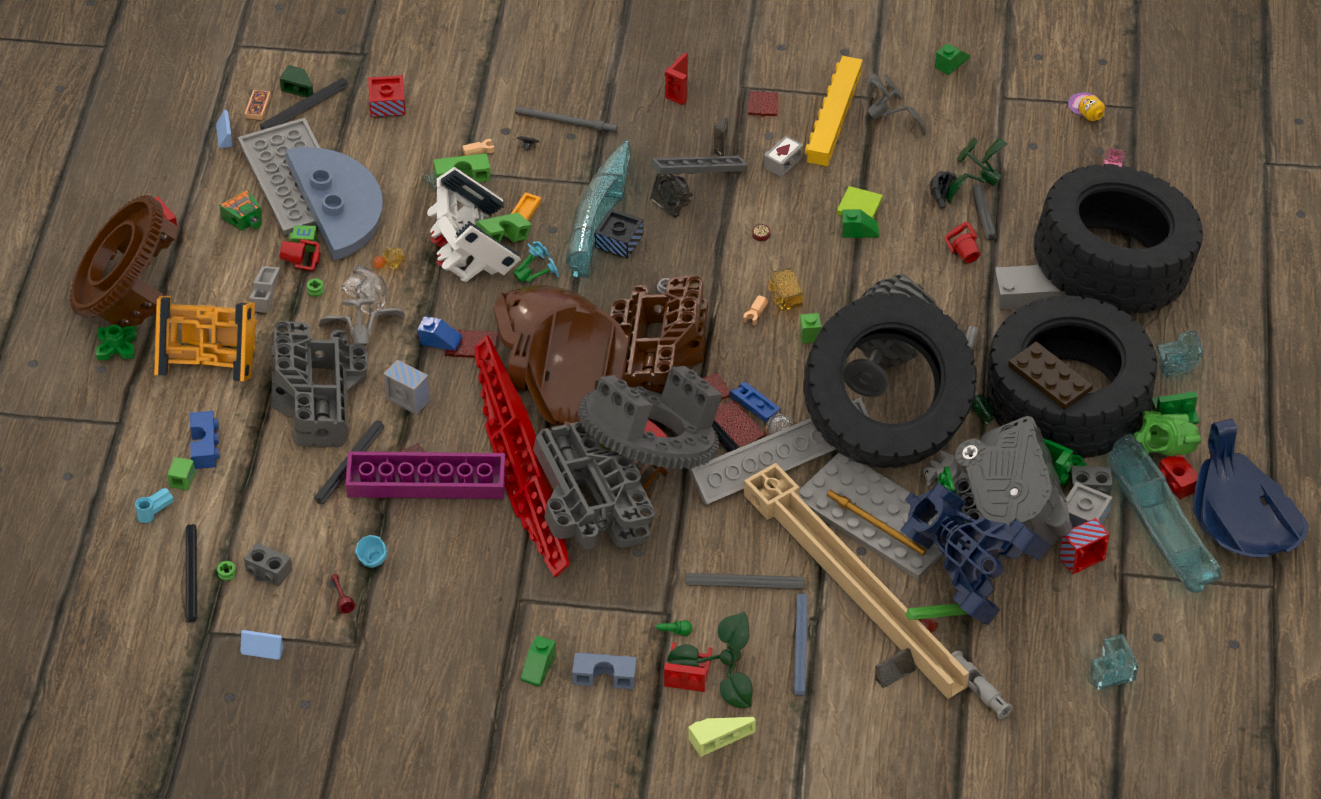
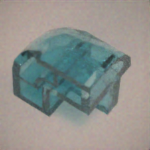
(1181, 356)

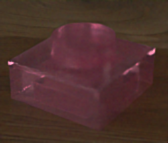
(1115, 157)

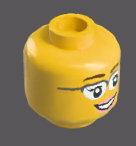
(1091, 108)

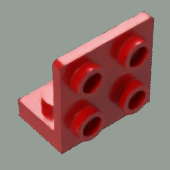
(676, 80)

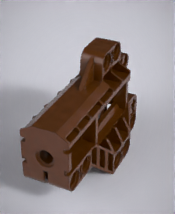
(681, 335)

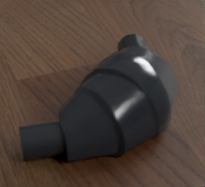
(940, 185)

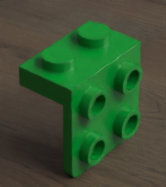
(1062, 460)

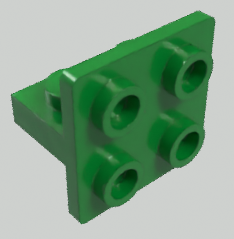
(1178, 404)

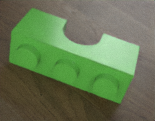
(475, 166)
(511, 226)

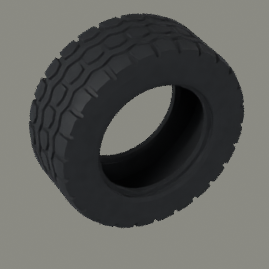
(1128, 204)
(928, 332)
(1082, 333)

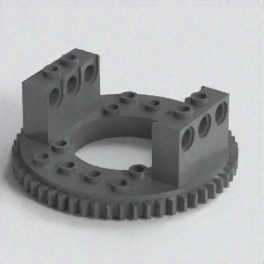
(688, 406)

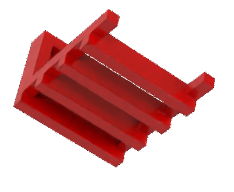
(687, 676)

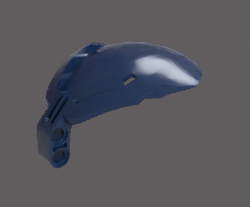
(1230, 502)

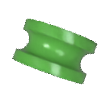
(315, 292)
(226, 565)

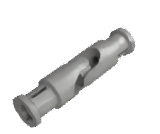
(986, 691)

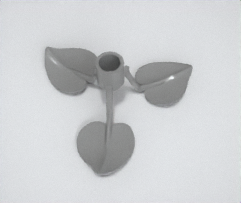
(360, 333)

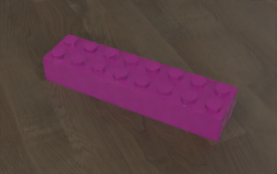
(426, 475)

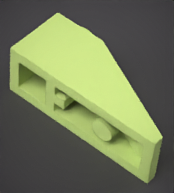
(718, 732)

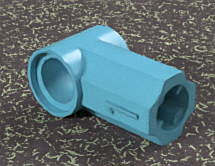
(148, 506)

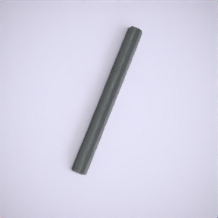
(744, 580)

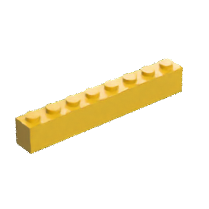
(834, 111)

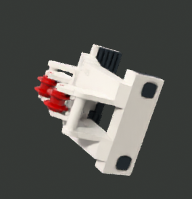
(467, 240)

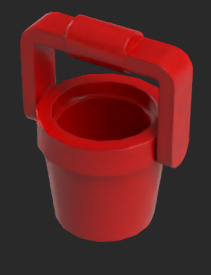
(965, 244)
(294, 253)

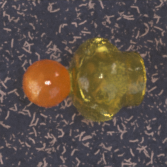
(391, 257)

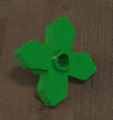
(116, 340)

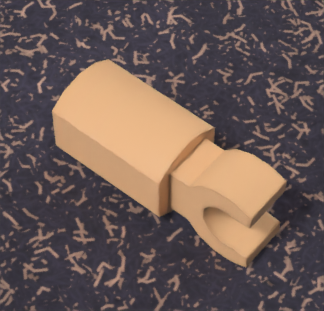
(478, 148)
(756, 309)

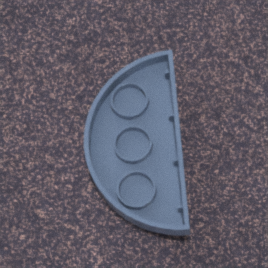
(339, 196)

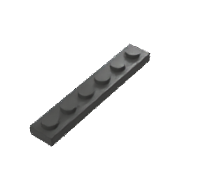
(698, 165)

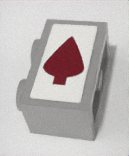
(783, 156)

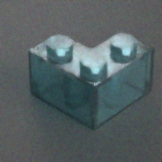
(1116, 665)

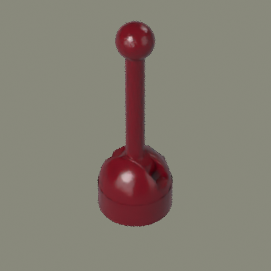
(345, 603)

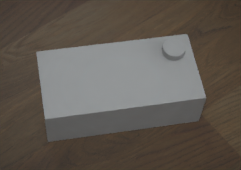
(1021, 286)

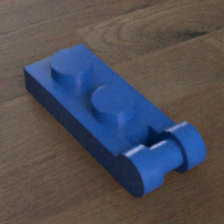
(754, 401)

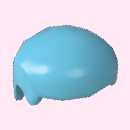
(371, 551)

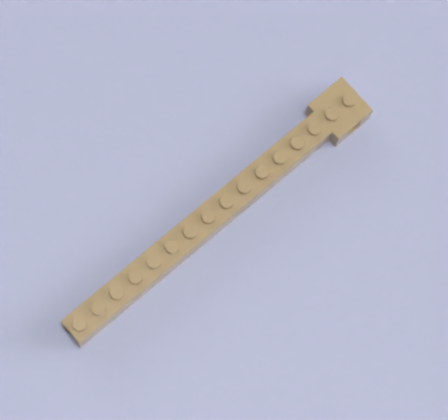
(778, 496)

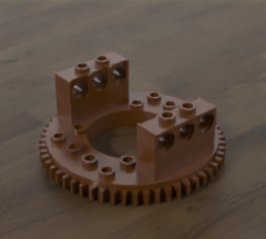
(122, 297)

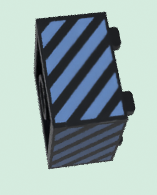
(618, 233)

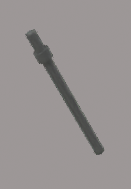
(598, 125)

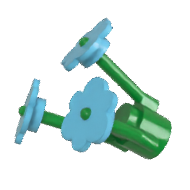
(523, 272)

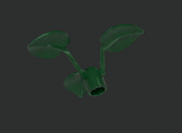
(987, 173)
(733, 630)

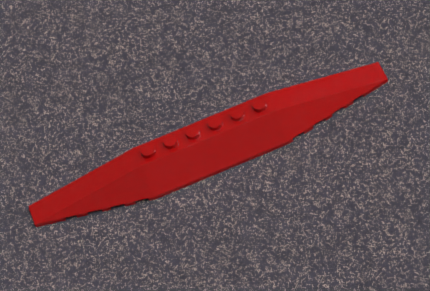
(514, 435)

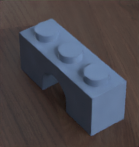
(589, 666)

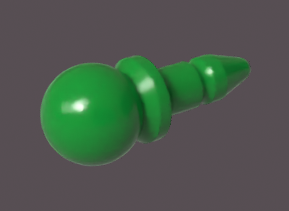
(682, 628)

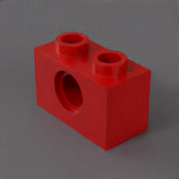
(1179, 475)

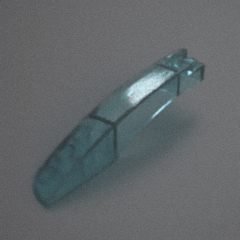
(600, 195)
(1161, 515)

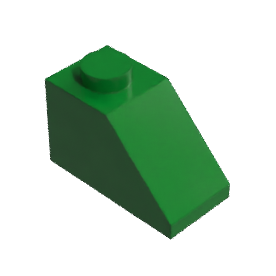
(950, 58)
(858, 224)
(538, 660)

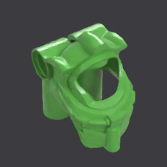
(1167, 434)

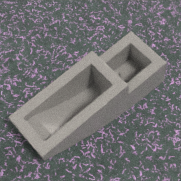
(264, 288)

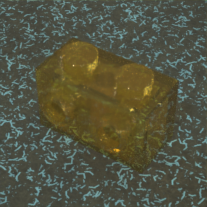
(785, 289)

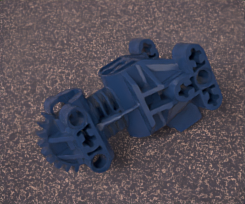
(969, 547)

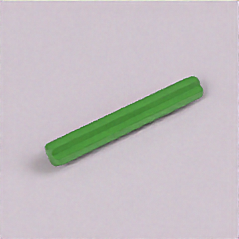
(934, 611)

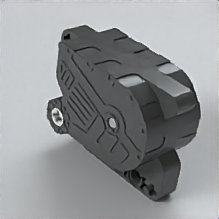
(1011, 478)

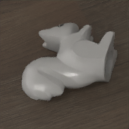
(932, 473)

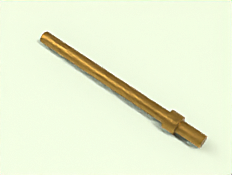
(845, 503)

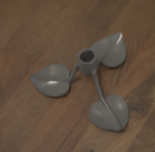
(880, 107)

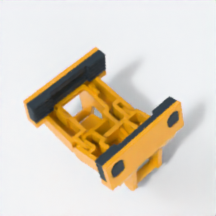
(229, 325)

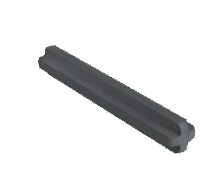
(984, 212)

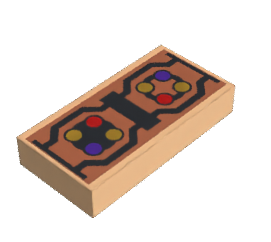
(257, 104)

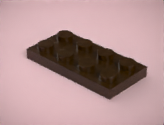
(1050, 375)

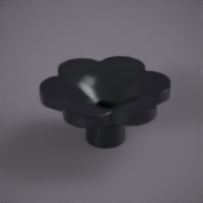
(527, 142)

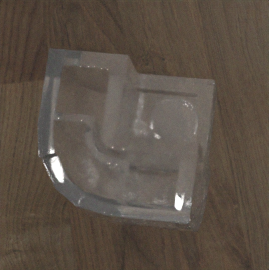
(366, 285)

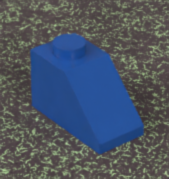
(438, 334)

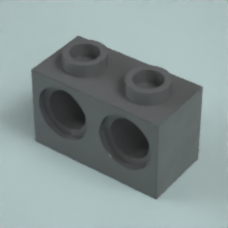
(1094, 477)
(268, 564)

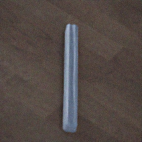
(801, 644)

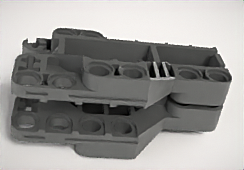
(293, 389)
(567, 512)

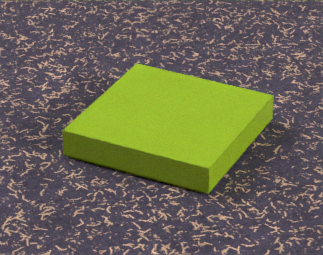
(860, 199)

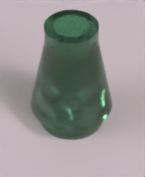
(982, 408)

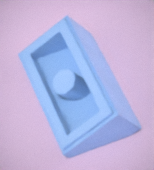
(224, 131)
(261, 644)

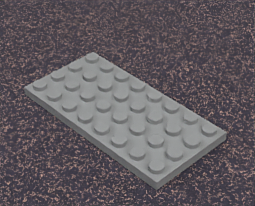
(266, 157)
(877, 497)

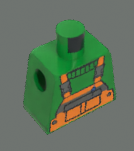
(242, 211)

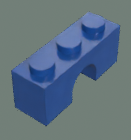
(204, 427)

